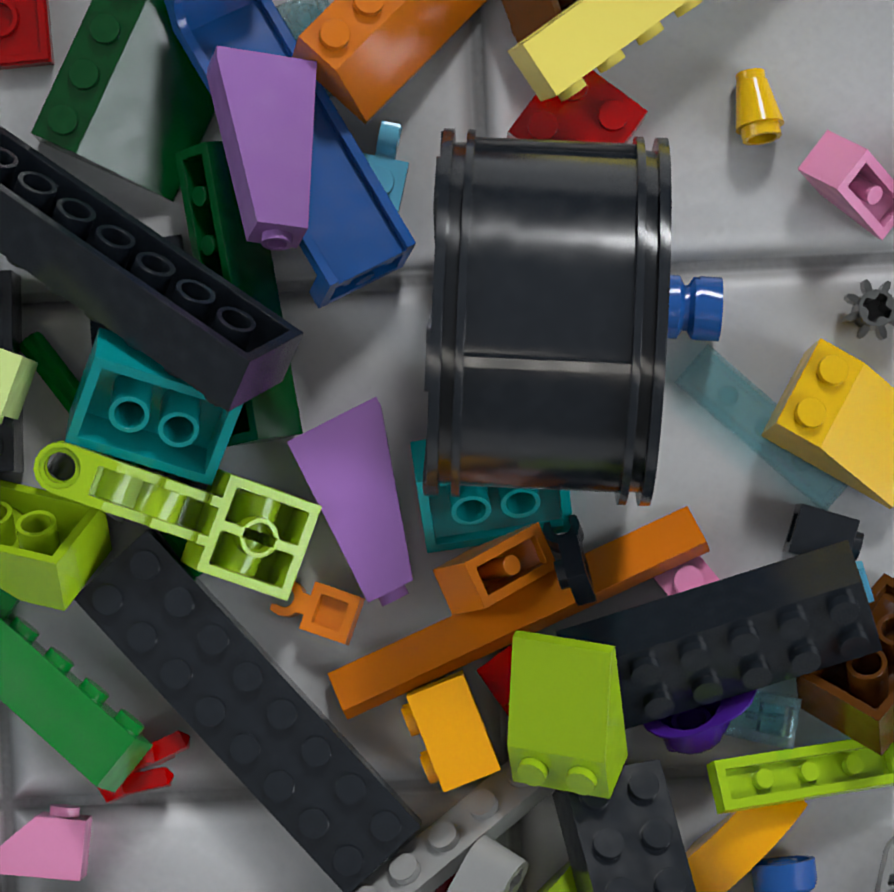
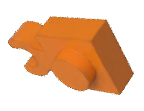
(324, 612)

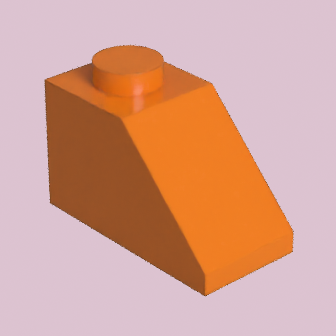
(494, 569)

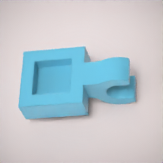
(389, 171)

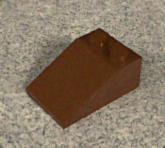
(859, 692)

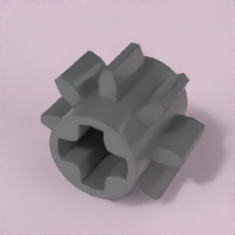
(860, 313)

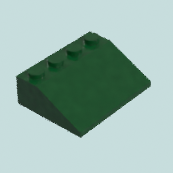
(127, 96)

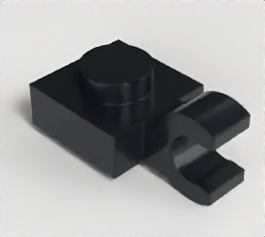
(573, 568)

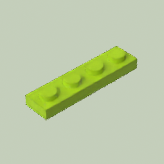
(798, 775)

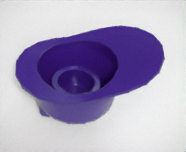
(700, 727)

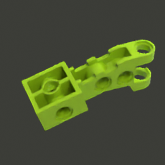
(231, 528)

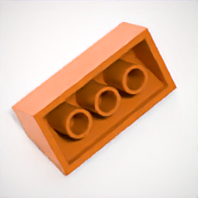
(378, 45)

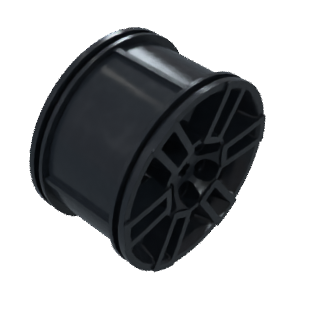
(548, 315)

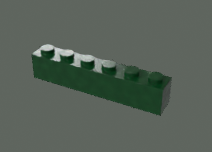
(221, 245)

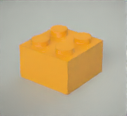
(451, 730)

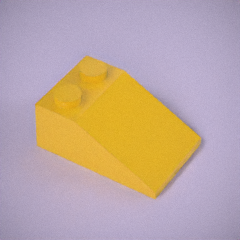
(839, 420)

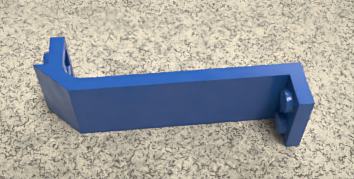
(352, 221)

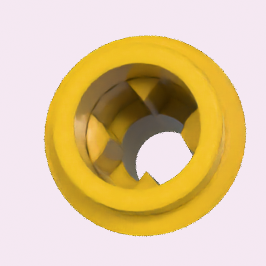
(756, 108)

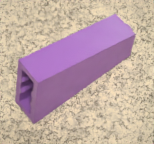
(267, 137)
(355, 484)

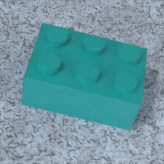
(145, 415)

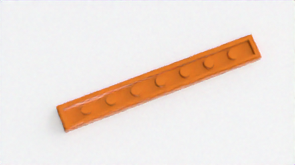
(530, 609)

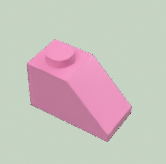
(852, 182)
(50, 846)

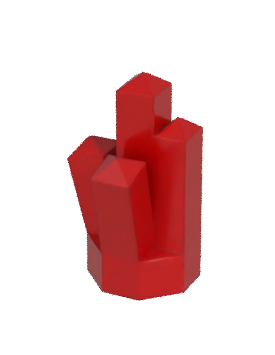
(145, 778)

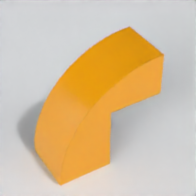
(738, 844)

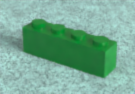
(66, 710)

